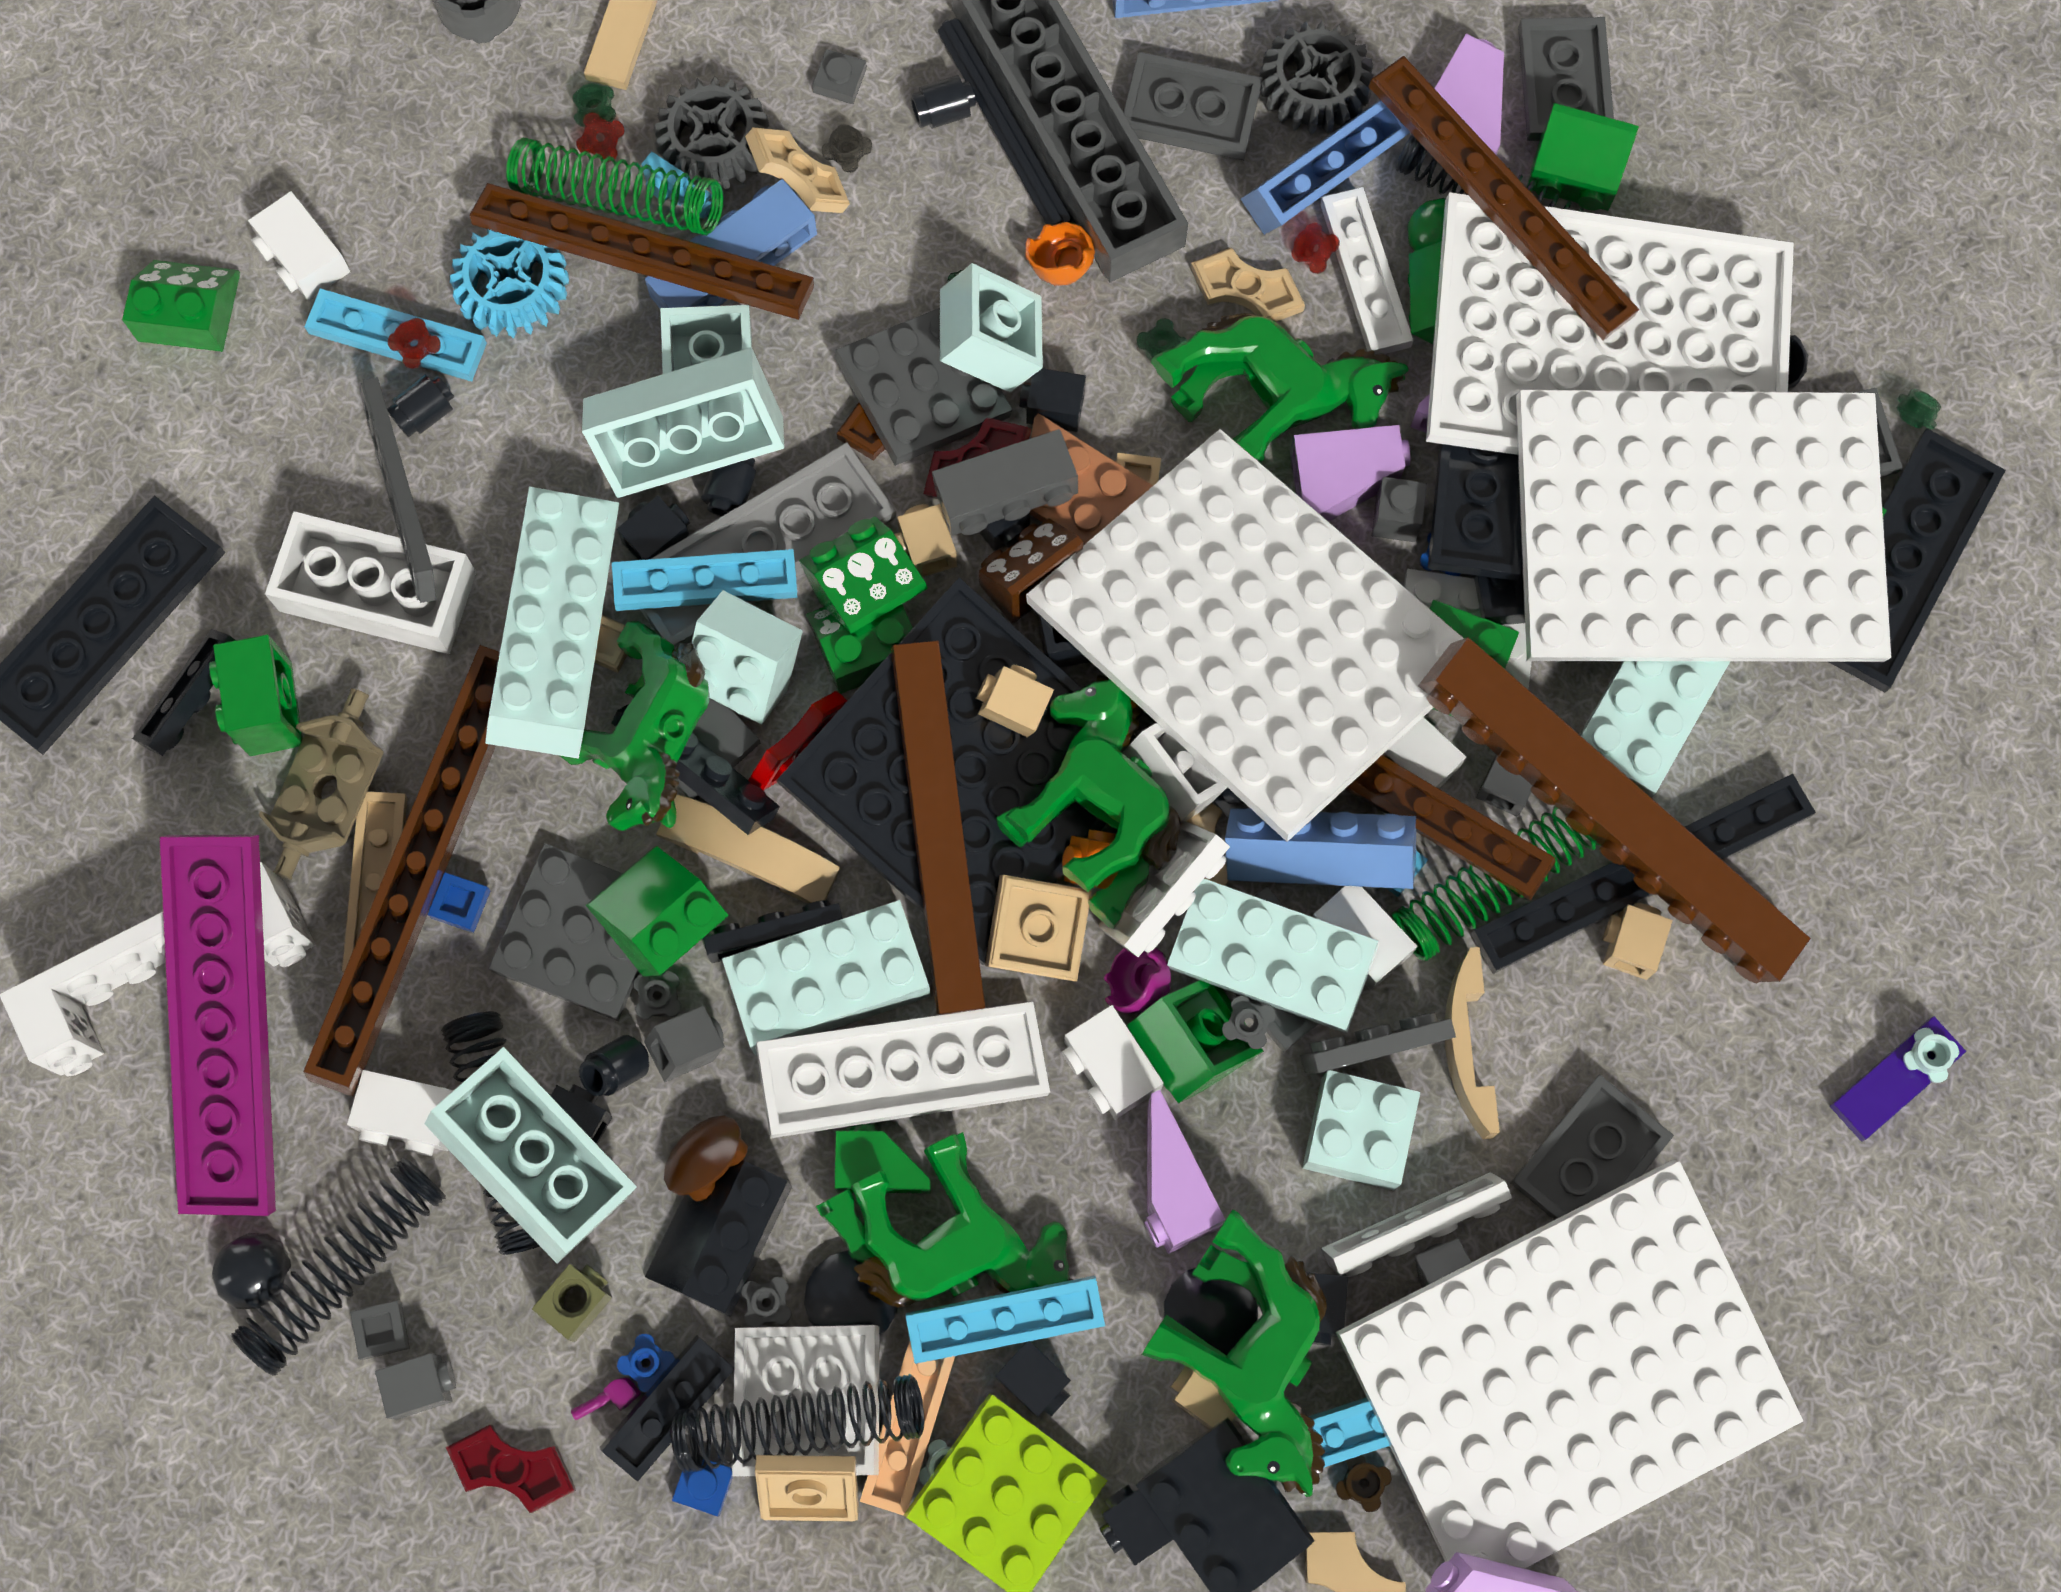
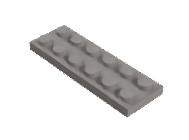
(794, 514)

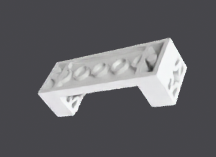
(49, 1005)

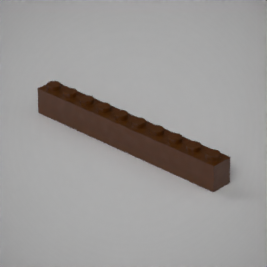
(1613, 812)
(407, 887)

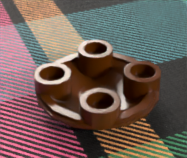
(704, 1157)

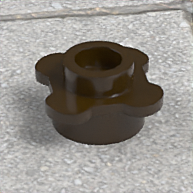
(1377, 1480)

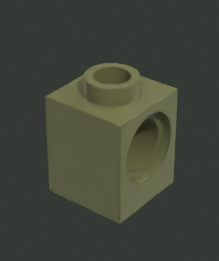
(552, 1306)

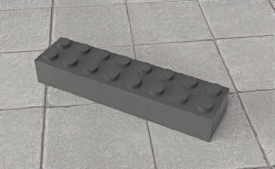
(1076, 130)

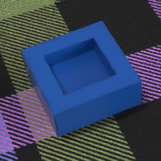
(459, 902)
(704, 1489)

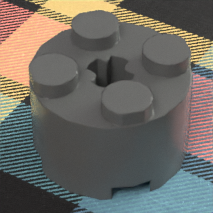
(477, 18)

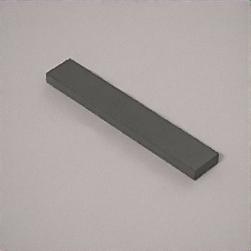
(398, 491)

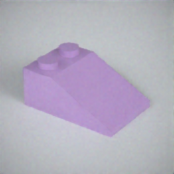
(1177, 1192)

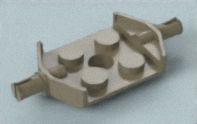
(329, 750)

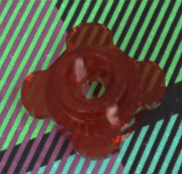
(595, 125)
(1305, 243)
(407, 332)

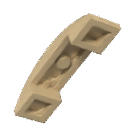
(760, 854)
(1477, 1102)

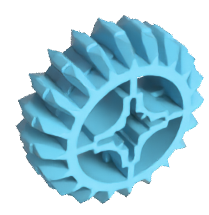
(505, 259)

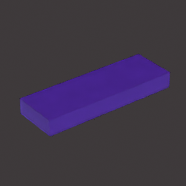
(1886, 1087)

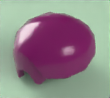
(1137, 980)

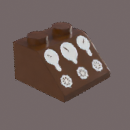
(1020, 568)

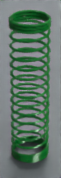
(692, 202)
(1423, 937)

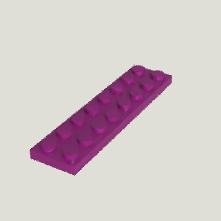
(218, 1024)

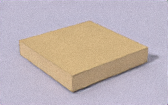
(1038, 928)
(807, 1487)

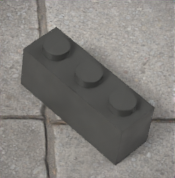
(1006, 483)

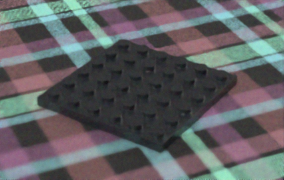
(858, 775)

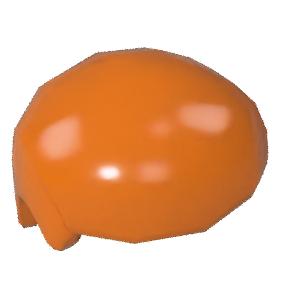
(1060, 253)

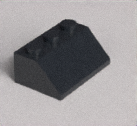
(720, 1238)
(1225, 1524)

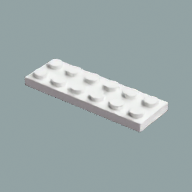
(901, 1069)

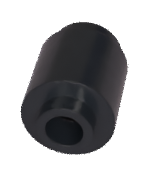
(943, 102)
(421, 405)
(728, 486)
(614, 1066)

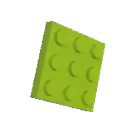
(1005, 1497)

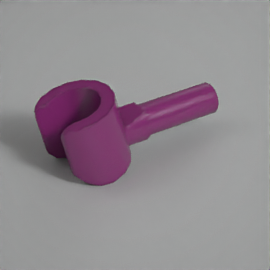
(619, 1391)

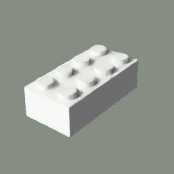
(365, 585)

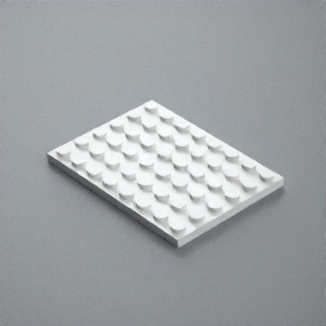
(1706, 319)
(1702, 526)
(1249, 632)
(1571, 1374)

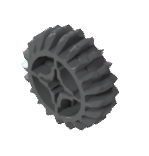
(1315, 98)
(710, 111)

